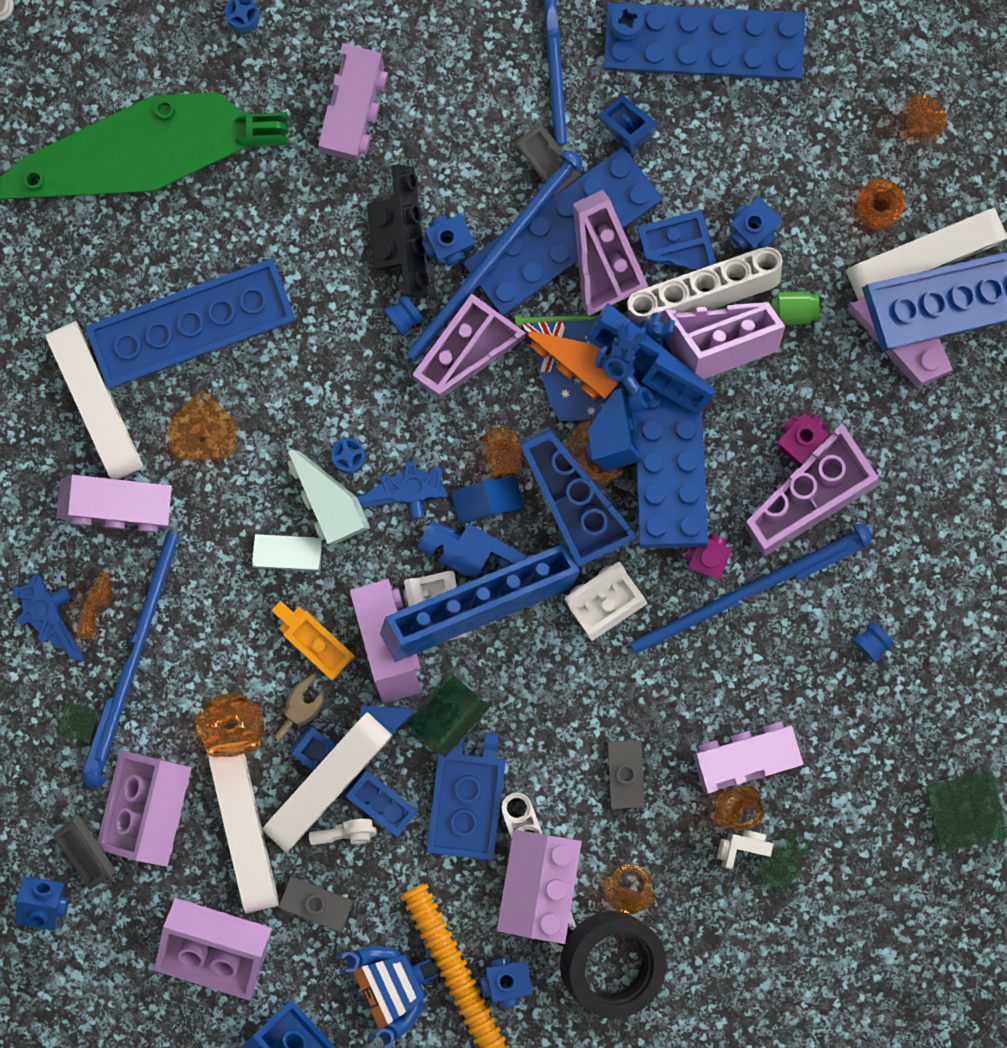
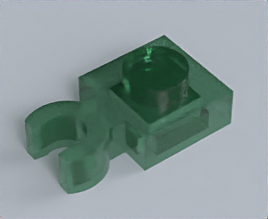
(781, 866)

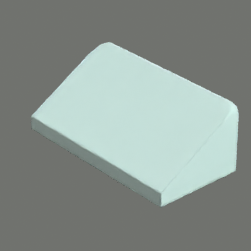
(287, 552)

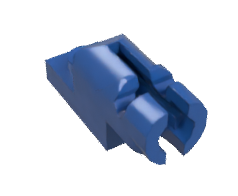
(467, 552)

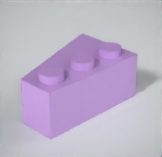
(353, 103)
(604, 255)
(723, 338)
(466, 347)
(919, 362)
(113, 502)
(371, 606)
(747, 757)

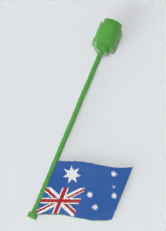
(566, 395)

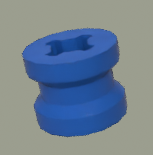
(240, 9)
(628, 28)
(403, 315)
(346, 450)
(873, 641)

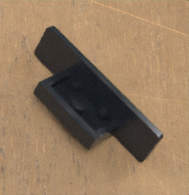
(397, 232)

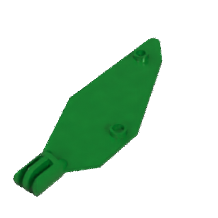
(143, 147)

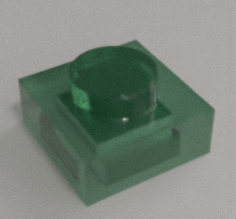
(78, 722)

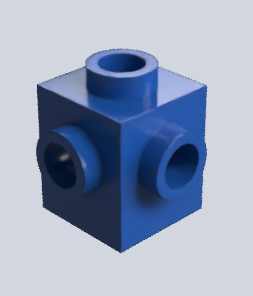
(758, 215)
(452, 229)
(40, 903)
(519, 980)

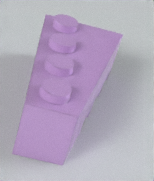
(815, 491)

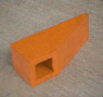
(576, 360)

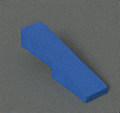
(660, 368)
(364, 790)

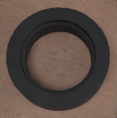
(642, 989)

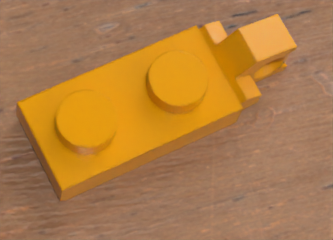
(313, 640)

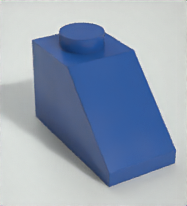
(614, 434)

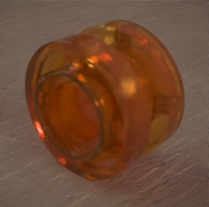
(891, 193)

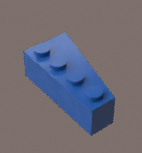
(578, 505)

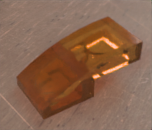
(100, 597)

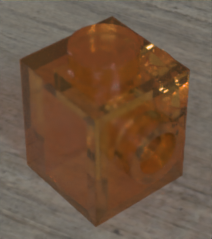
(923, 118)
(503, 452)

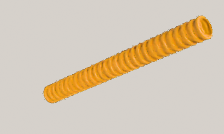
(453, 968)

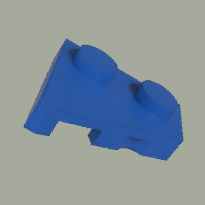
(678, 242)

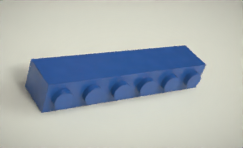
(479, 602)

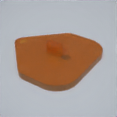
(203, 420)

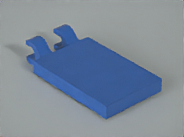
(467, 802)

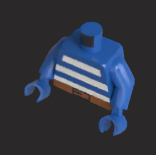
(390, 987)

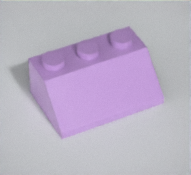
(143, 808)
(539, 886)
(212, 949)

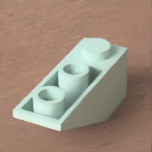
(334, 506)

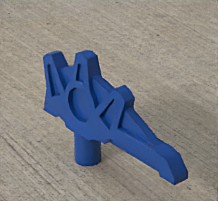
(407, 487)
(43, 613)

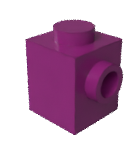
(802, 437)
(709, 560)

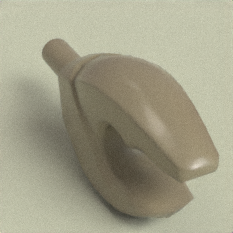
(297, 710)

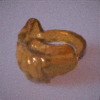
(732, 804)
(627, 899)

